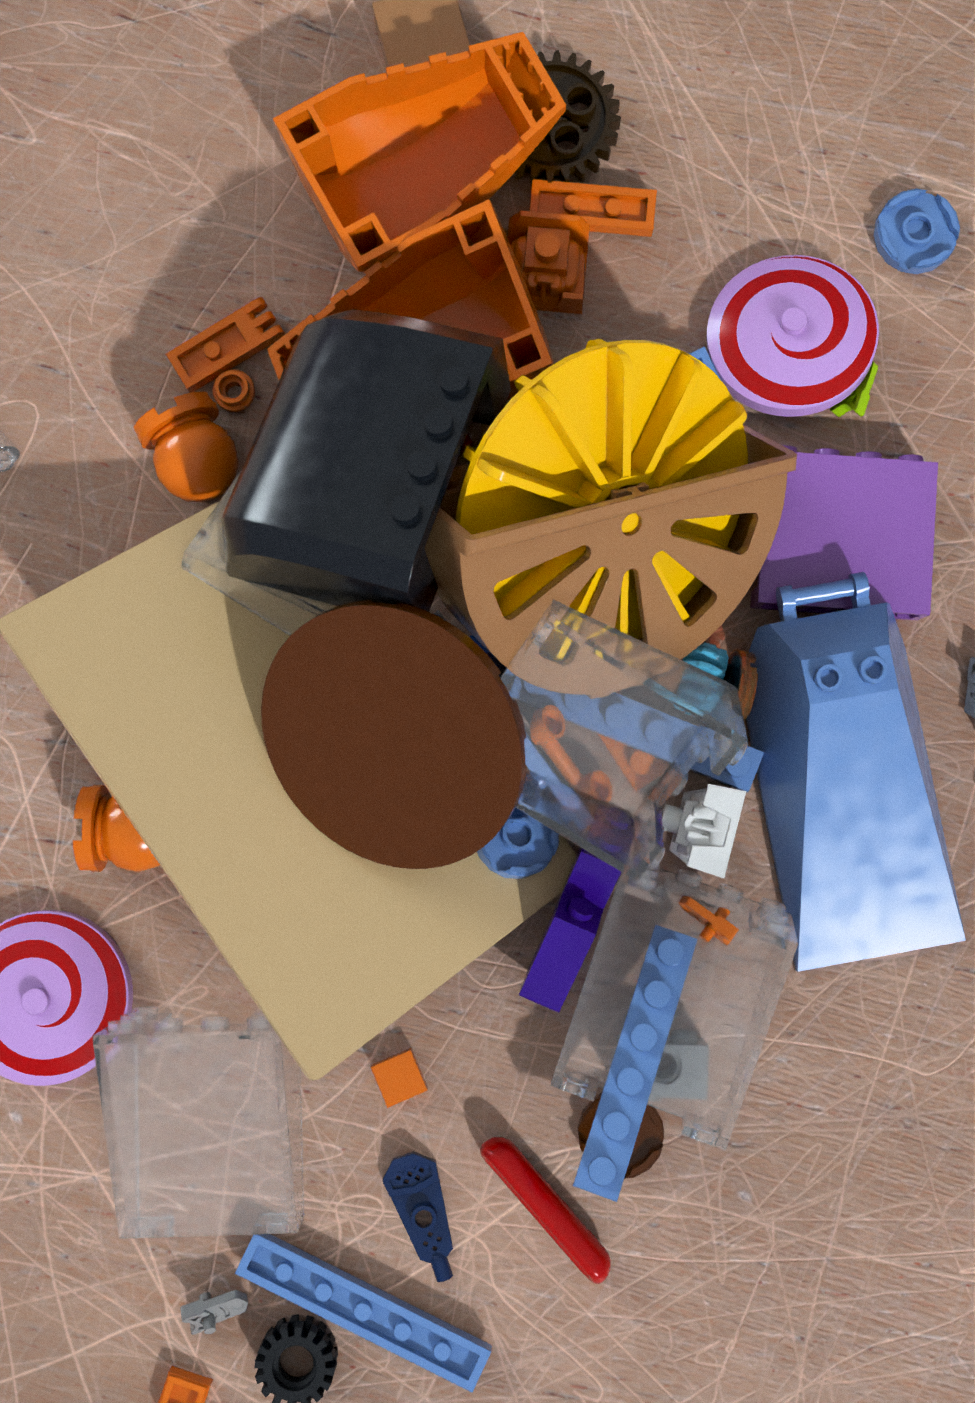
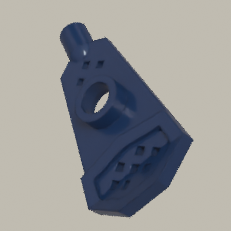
(417, 1196)

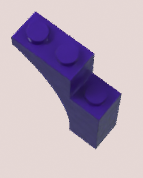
(569, 931)

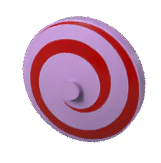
(792, 335)
(57, 991)

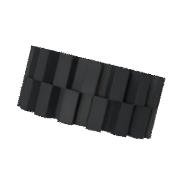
(301, 1334)

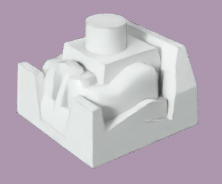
(705, 827)

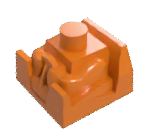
(551, 258)

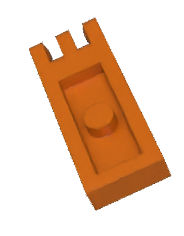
(224, 344)

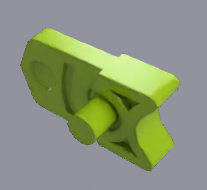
(859, 398)

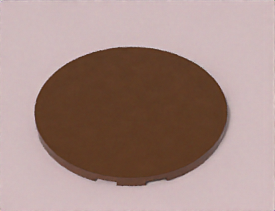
(394, 734)

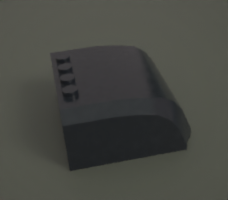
(360, 457)

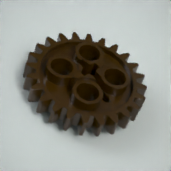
(600, 119)

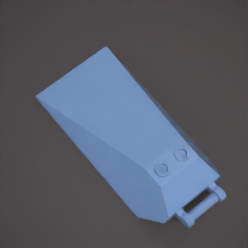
(848, 782)

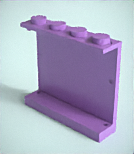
(852, 519)

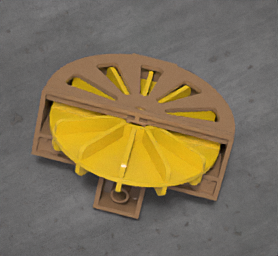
(615, 493)

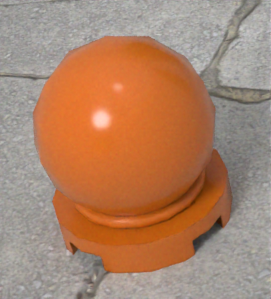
(191, 452)
(107, 834)

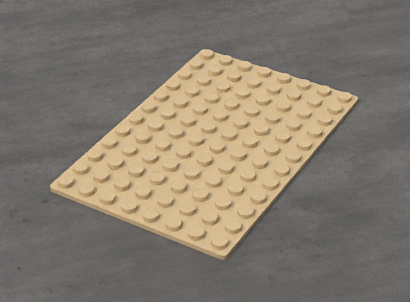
(166, 706)

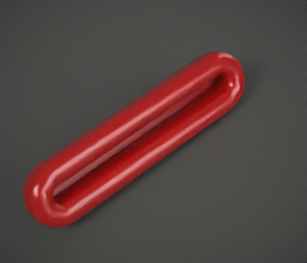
(547, 1208)

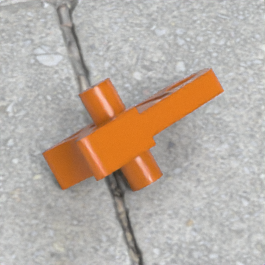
(715, 924)

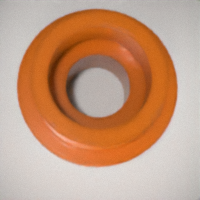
(227, 380)

